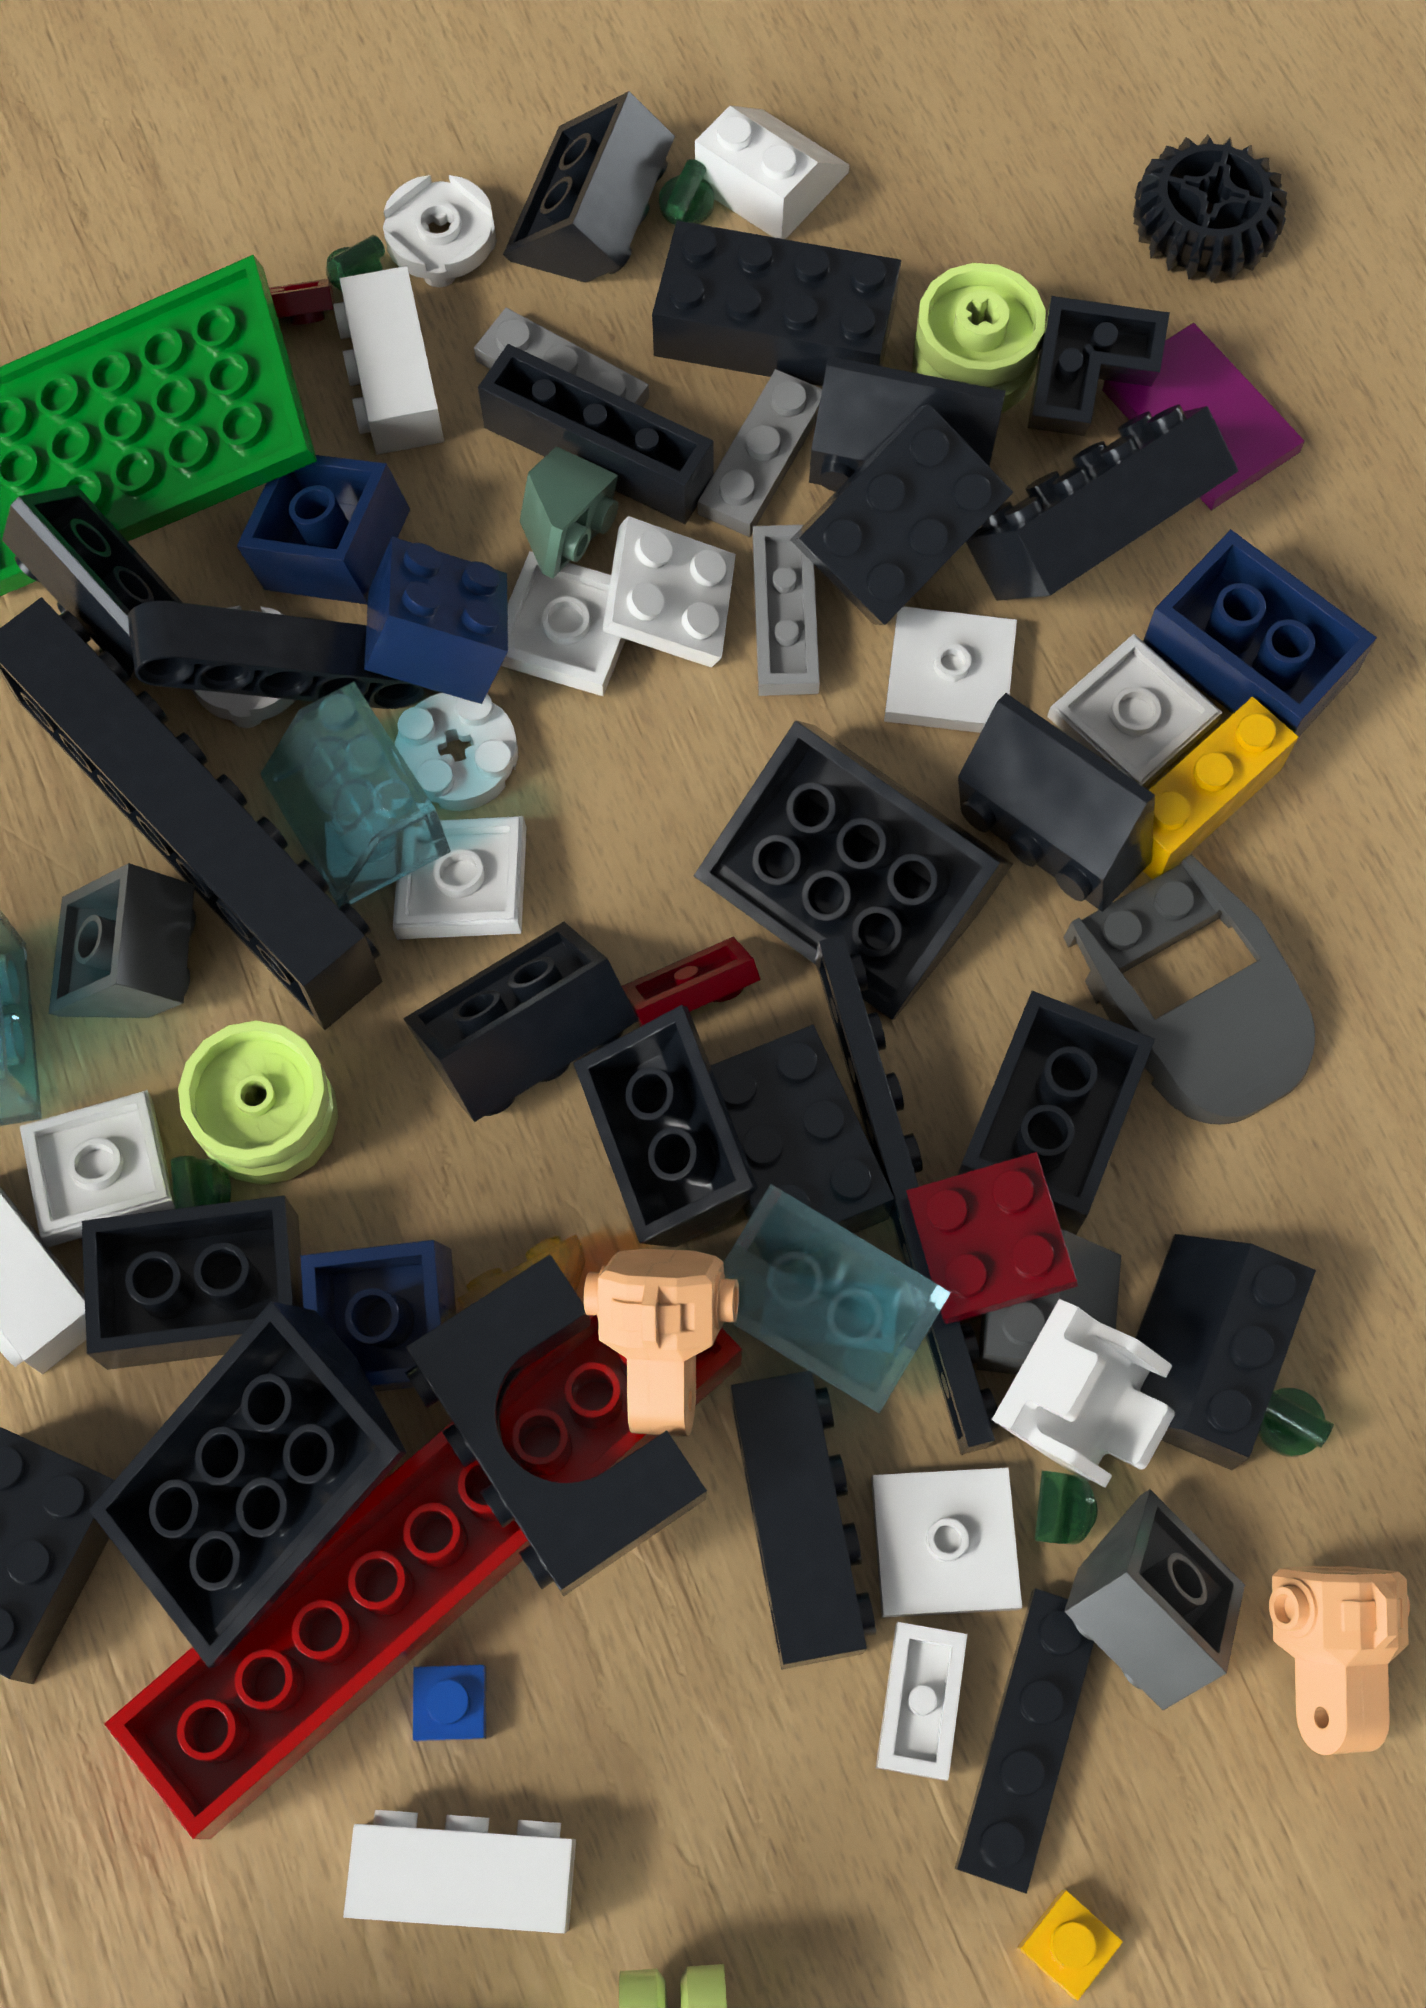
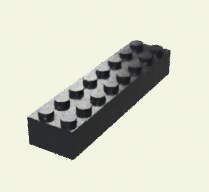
(188, 814)

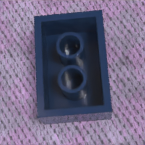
(1259, 632)

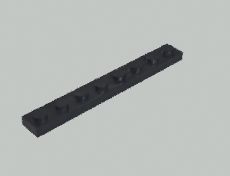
(899, 1157)

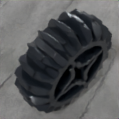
(1244, 213)

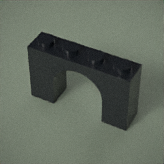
(569, 1525)

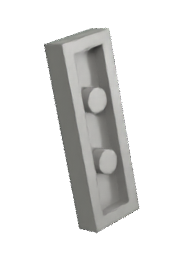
(544, 344)
(761, 453)
(784, 614)

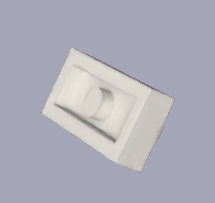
(921, 1701)

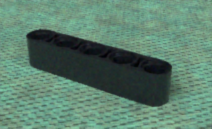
(256, 654)

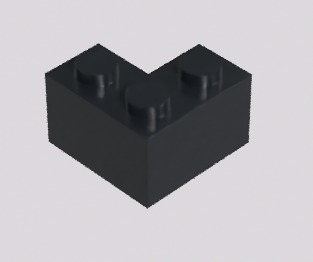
(1089, 344)

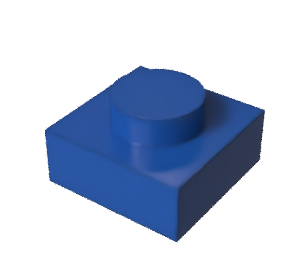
(449, 1703)

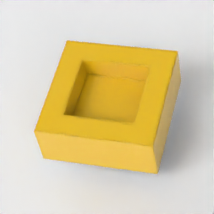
(1070, 1944)

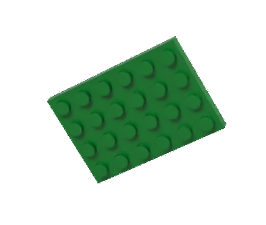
(156, 408)

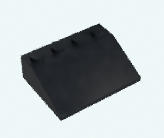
(854, 854)
(250, 1477)

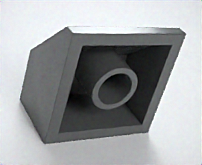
(123, 946)
(1012, 1331)
(1158, 1603)

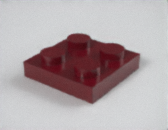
(992, 1237)

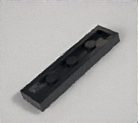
(1026, 1746)

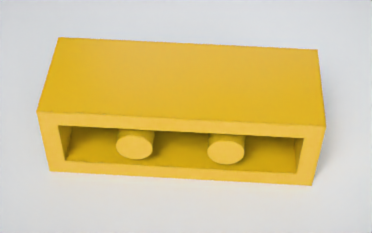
(1216, 782)

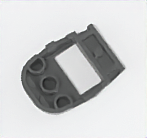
(1228, 1045)

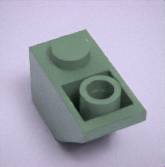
(566, 508)

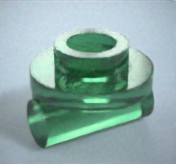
(687, 195)
(355, 260)
(198, 1182)
(1294, 1423)
(1064, 1508)

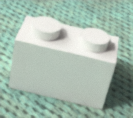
(766, 169)

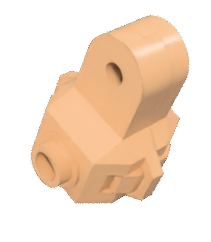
(659, 1315)
(1343, 1635)

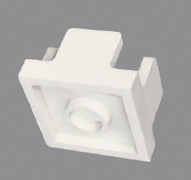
(1084, 1396)

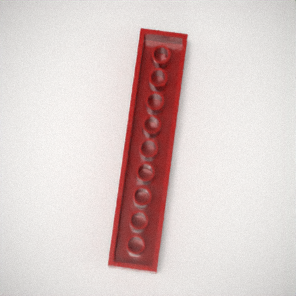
(378, 1591)

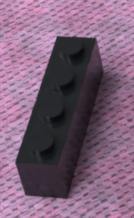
(551, 408)
(799, 1521)

